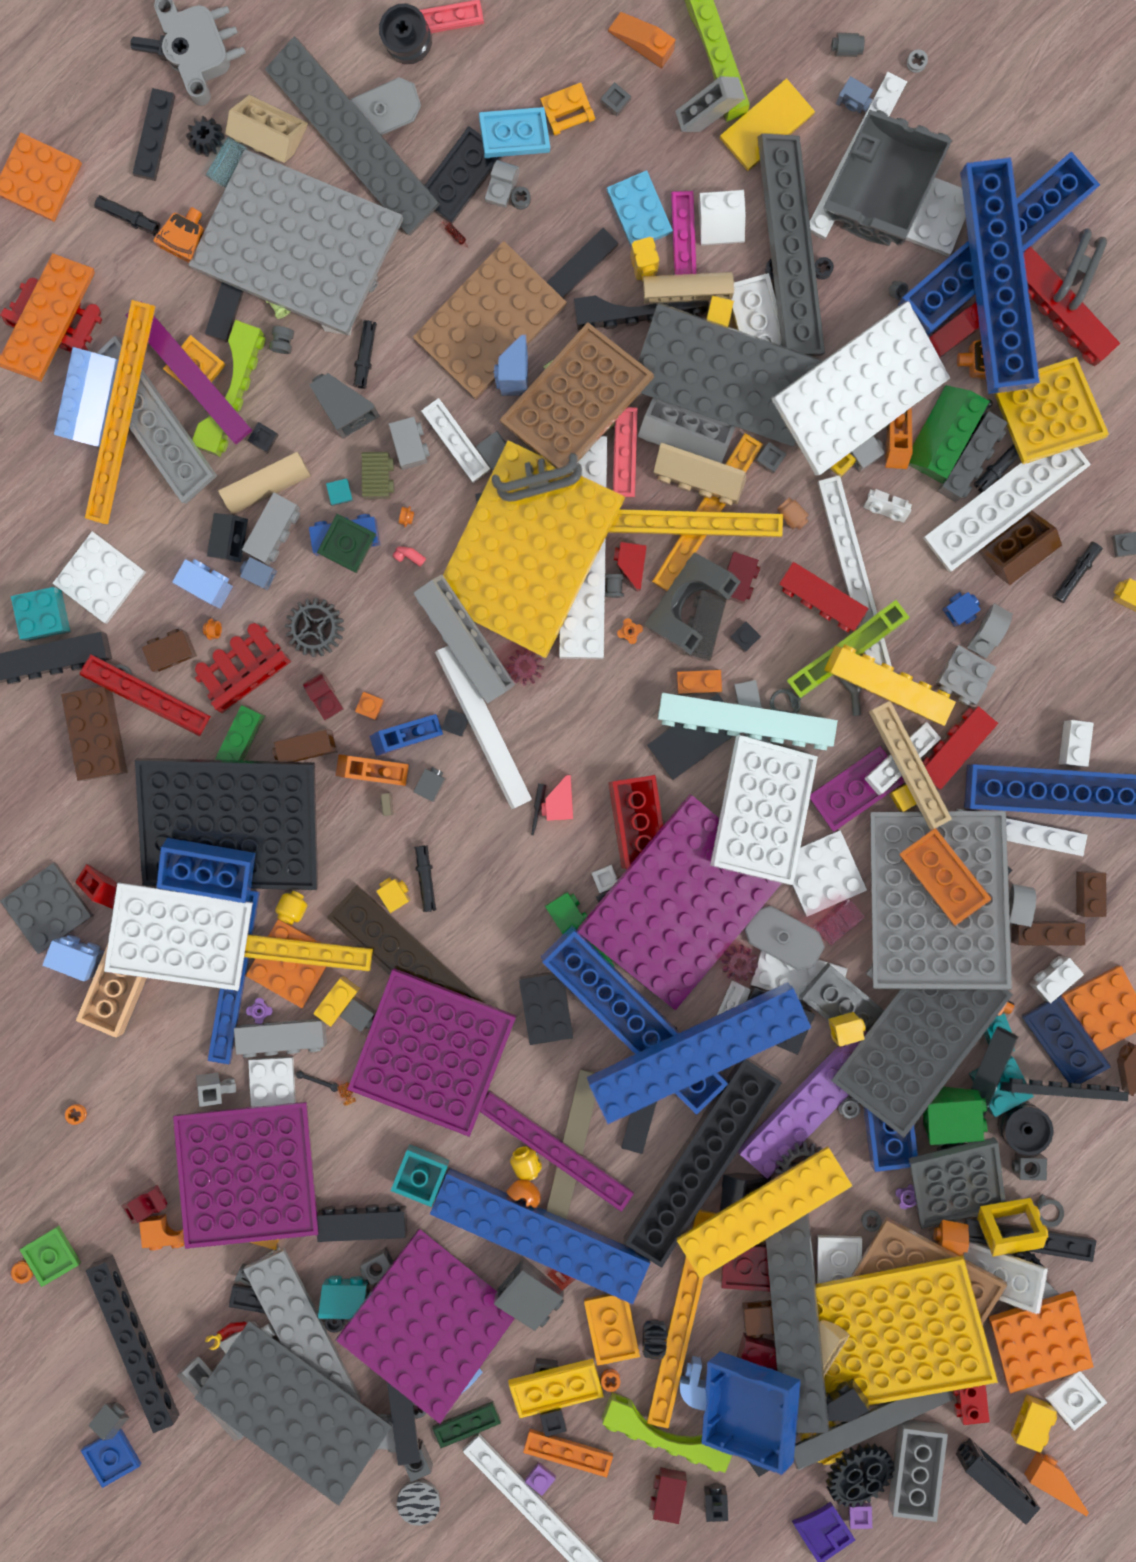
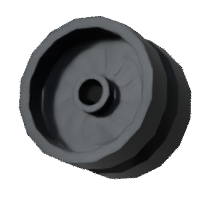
(405, 33)
(1037, 1131)

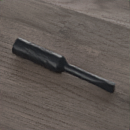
(538, 804)

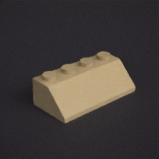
(700, 474)

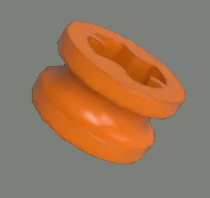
(73, 1120)
(610, 1373)

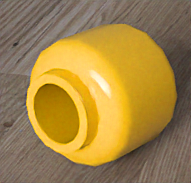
(291, 907)
(525, 1163)

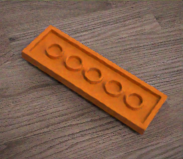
(46, 317)

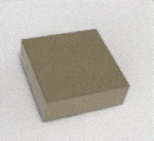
(386, 803)

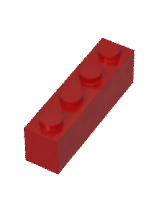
(823, 596)
(959, 745)

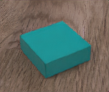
(339, 492)

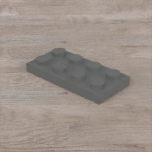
(835, 995)

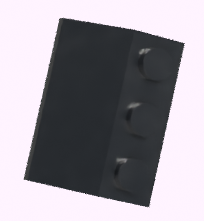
(739, 1185)

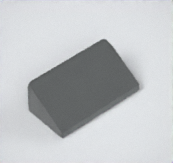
(492, 448)

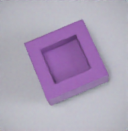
(540, 1478)
(860, 1516)

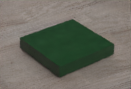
(346, 543)

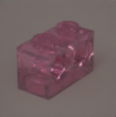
(839, 921)

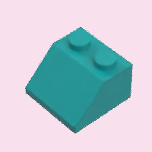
(342, 1297)

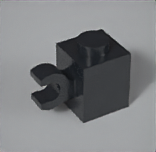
(716, 1503)

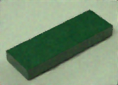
(466, 1424)

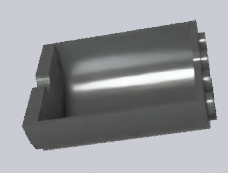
(885, 196)

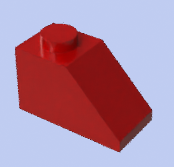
(631, 562)
(97, 886)

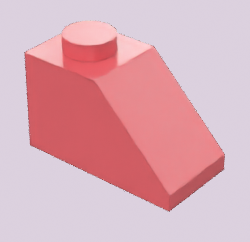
(559, 802)

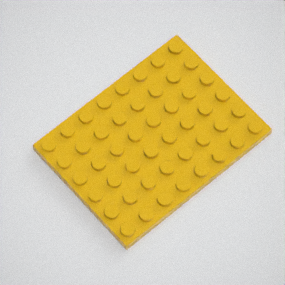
(529, 556)
(908, 1331)

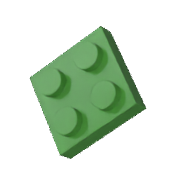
(50, 1256)

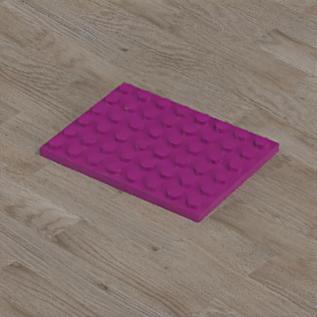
(674, 910)

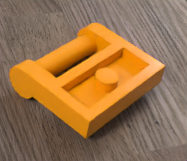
(564, 103)

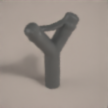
(855, 696)

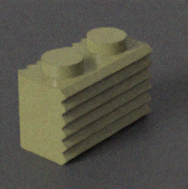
(376, 475)

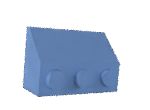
(512, 371)

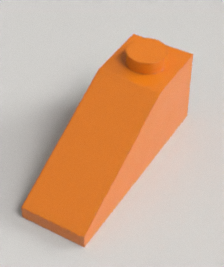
(644, 38)
(899, 441)
(371, 770)
(1048, 1476)

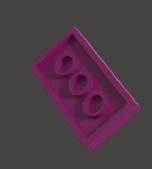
(849, 792)

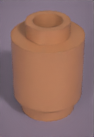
(793, 514)

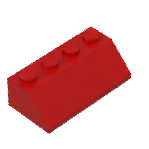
(635, 815)

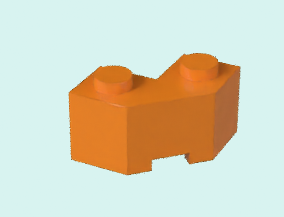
(952, 1236)

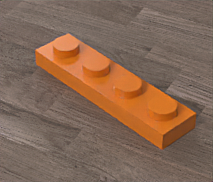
(568, 1453)

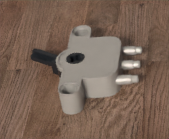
(192, 45)

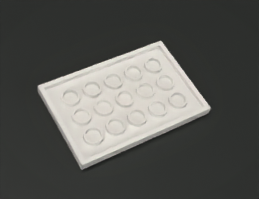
(764, 810)
(177, 937)

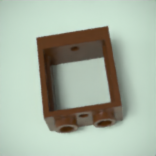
(305, 746)

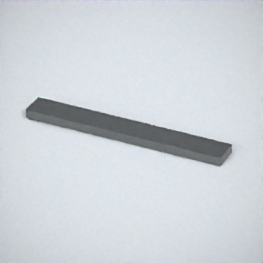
(864, 1427)

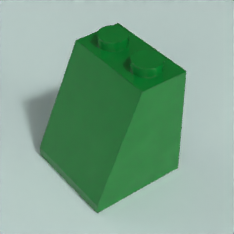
(955, 1117)

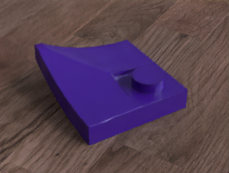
(824, 1532)

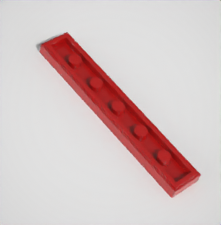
(144, 695)

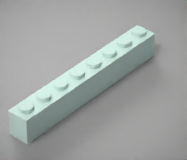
(747, 720)

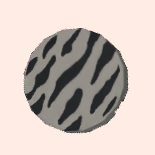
(418, 1502)

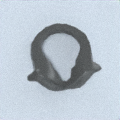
(795, 700)
(1042, 1201)

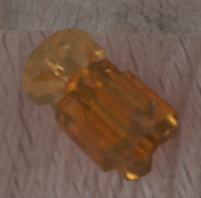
(344, 1093)

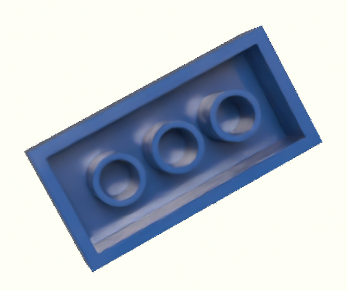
(205, 870)
(887, 1147)

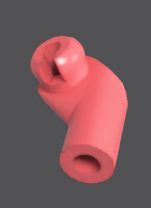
(410, 553)

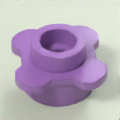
(265, 1010)
(901, 1194)

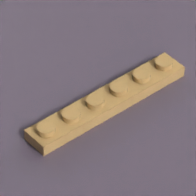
(910, 765)

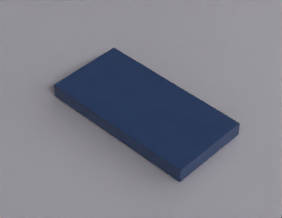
(1066, 1041)

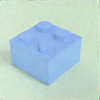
(208, 586)
(73, 957)

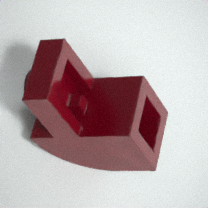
(323, 696)
(145, 1204)

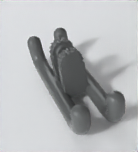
(1081, 269)
(539, 482)

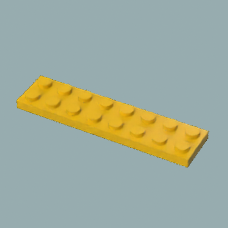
(764, 1212)

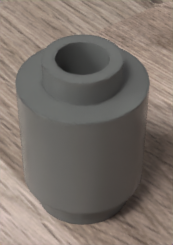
(848, 44)

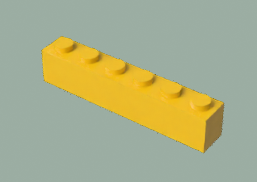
(890, 685)

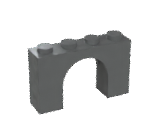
(695, 576)

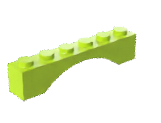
(709, 26)
(245, 344)
(861, 640)
(623, 1416)

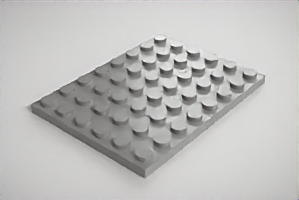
(296, 242)
(911, 934)

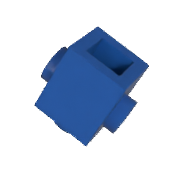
(962, 608)

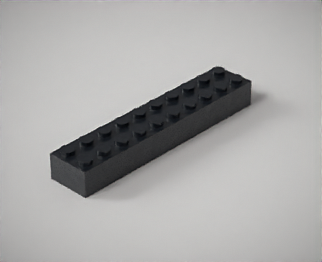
(701, 1161)

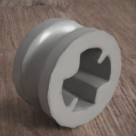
(919, 54)

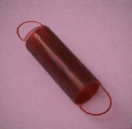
(455, 234)

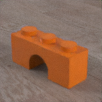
(157, 1233)

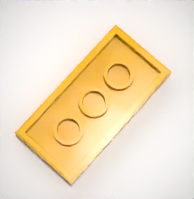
(776, 113)
(556, 1388)

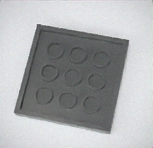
(956, 1181)

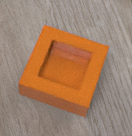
(369, 705)

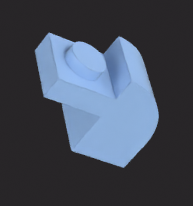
(691, 1388)

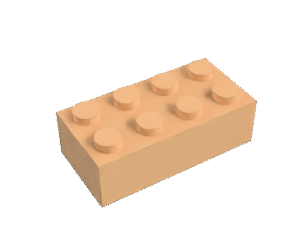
(110, 1000)

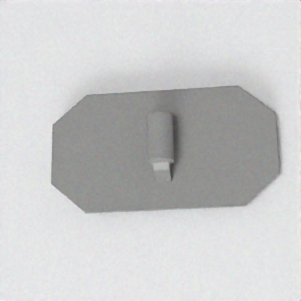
(389, 105)
(785, 938)

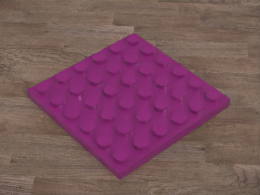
(431, 1052)
(245, 1175)
(426, 1326)

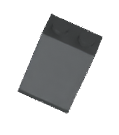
(343, 405)
(528, 1295)

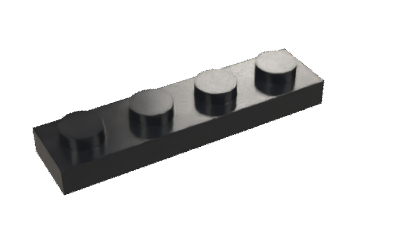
(154, 134)

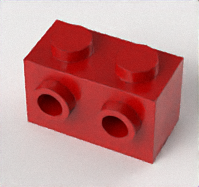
(972, 1405)

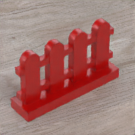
(79, 335)
(240, 685)

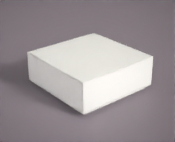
(604, 878)

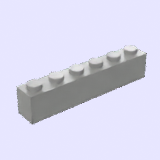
(464, 638)

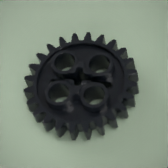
(860, 1475)

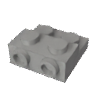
(965, 676)

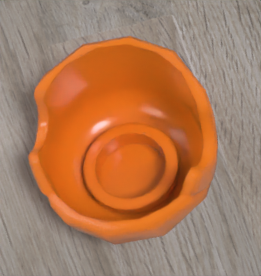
(525, 1190)

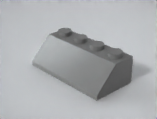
(686, 430)

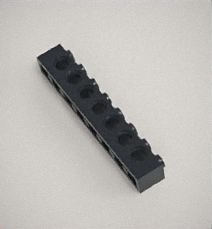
(132, 1344)

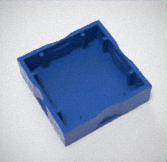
(751, 1412)

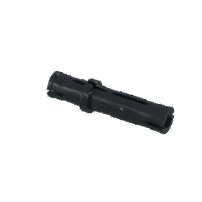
(135, 219)
(364, 355)
(995, 471)
(1082, 565)
(425, 878)

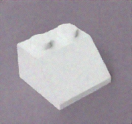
(722, 217)

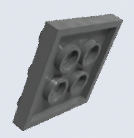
(46, 907)

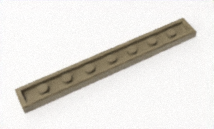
(574, 1137)

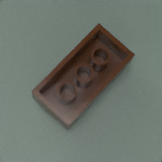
(94, 733)

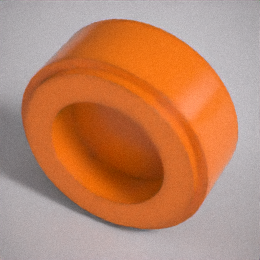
(21, 1272)

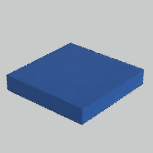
(111, 1458)

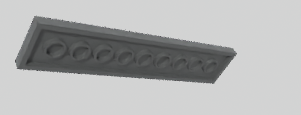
(351, 135)
(791, 243)
(798, 1320)

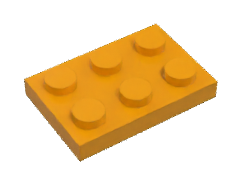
(611, 1329)

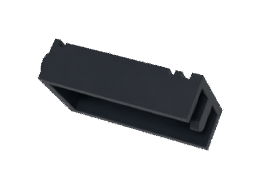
(997, 1481)

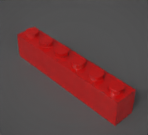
(1080, 325)

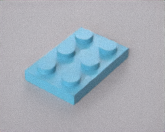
(514, 132)
(639, 208)

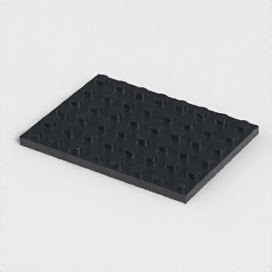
(232, 806)

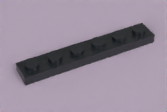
(1056, 1089)

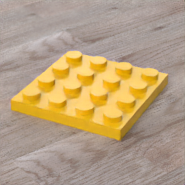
(1052, 414)

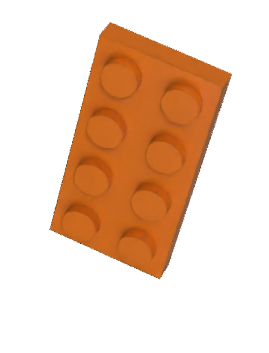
(945, 877)

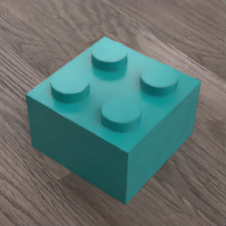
(40, 614)
(1005, 1100)
(420, 1175)

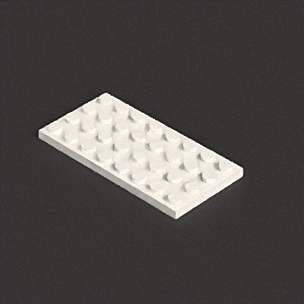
(861, 388)

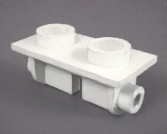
(878, 502)

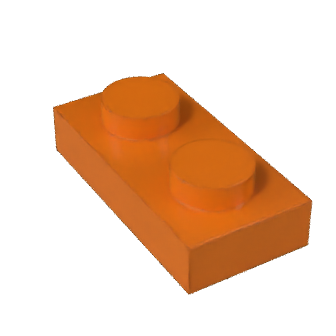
(699, 682)

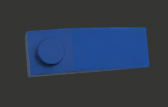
(405, 735)

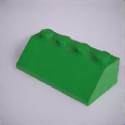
(946, 432)

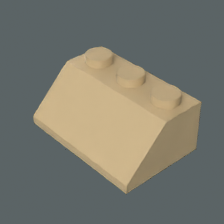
(265, 128)

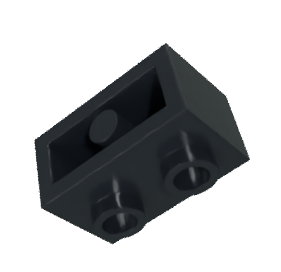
(227, 537)

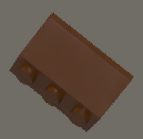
(1021, 547)

